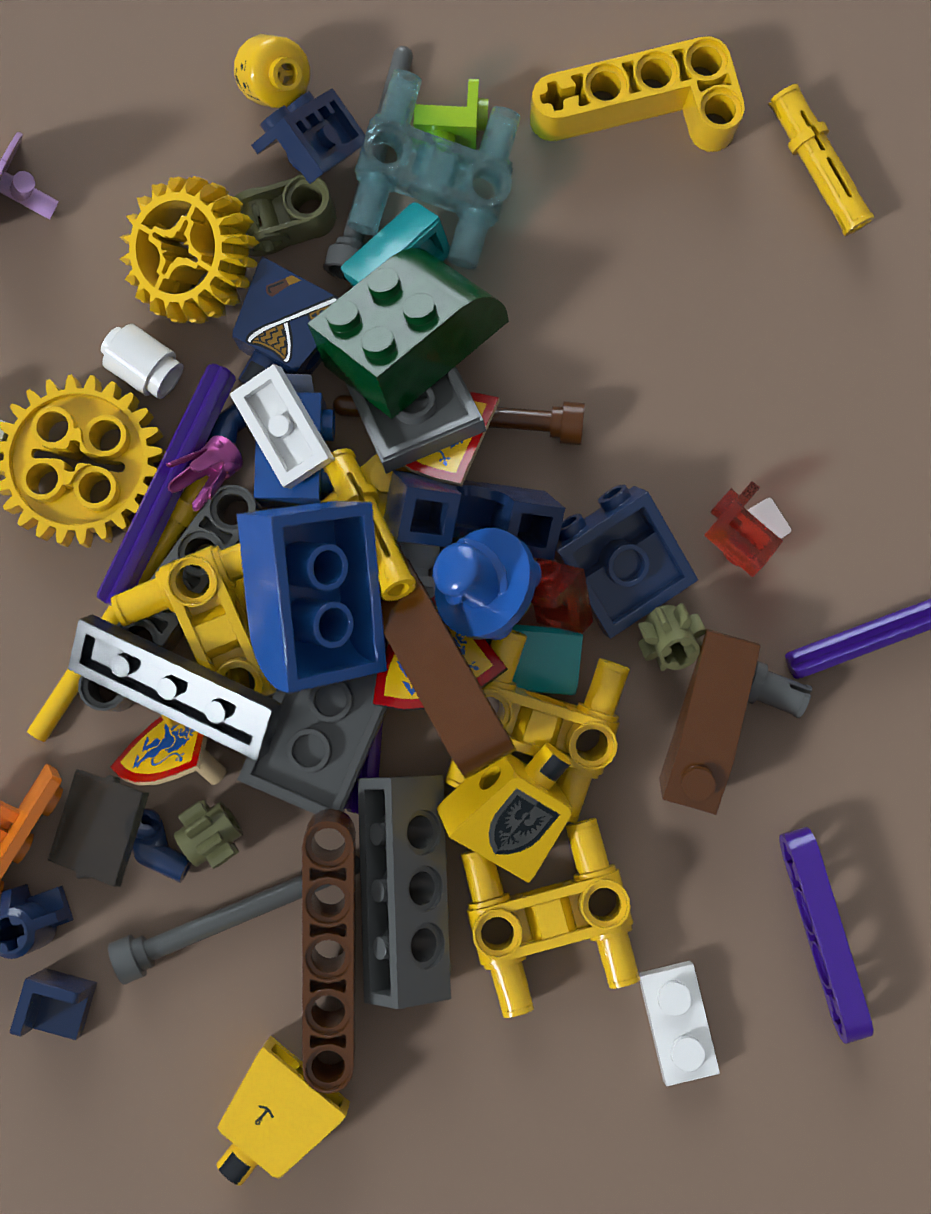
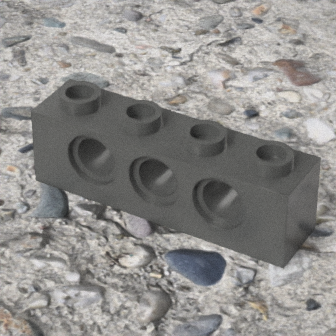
(403, 891)

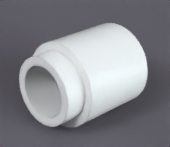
(141, 361)

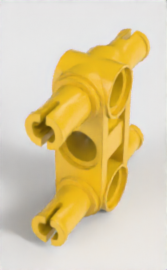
(210, 620)
(540, 719)
(551, 918)

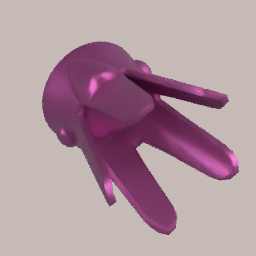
(216, 459)

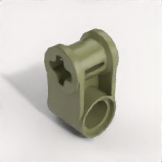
(280, 215)

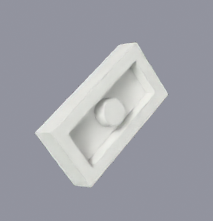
(282, 426)
(678, 1023)

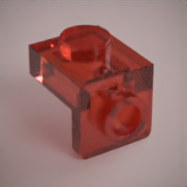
(740, 534)
(562, 597)

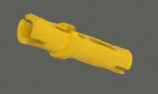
(814, 148)
(351, 485)

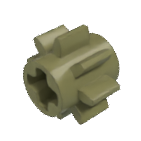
(671, 637)
(208, 834)

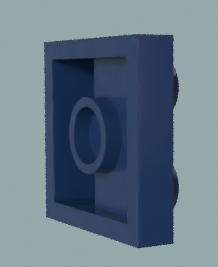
(625, 556)

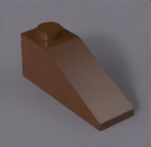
(709, 723)

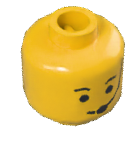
(271, 70)

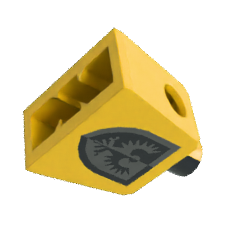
(511, 811)

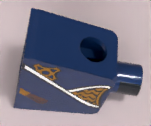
(275, 321)

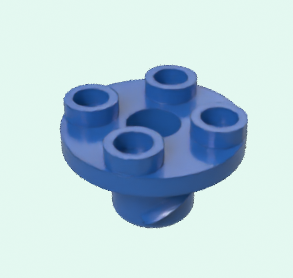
(485, 583)

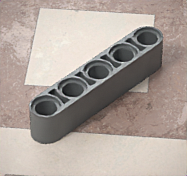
(164, 627)

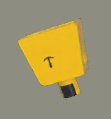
(275, 1116)

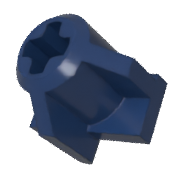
(30, 920)

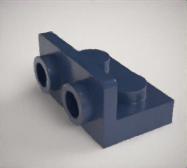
(313, 133)

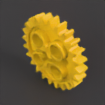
(89, 417)

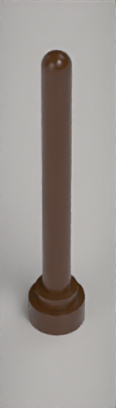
(561, 422)

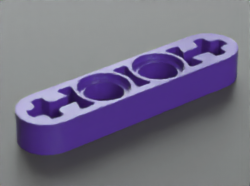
(826, 935)

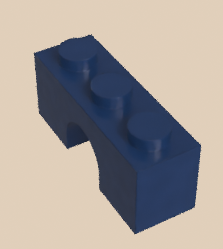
(436, 511)

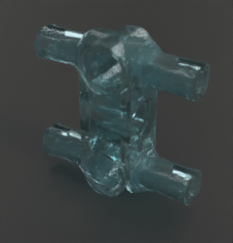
(434, 170)

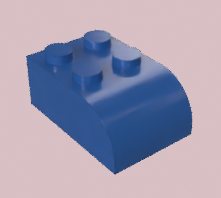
(313, 593)

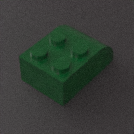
(404, 328)

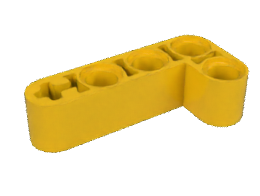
(636, 101)

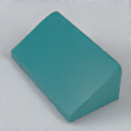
(410, 229)
(548, 660)

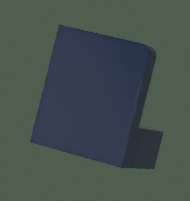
(53, 1004)

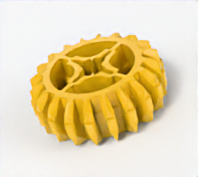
(214, 235)

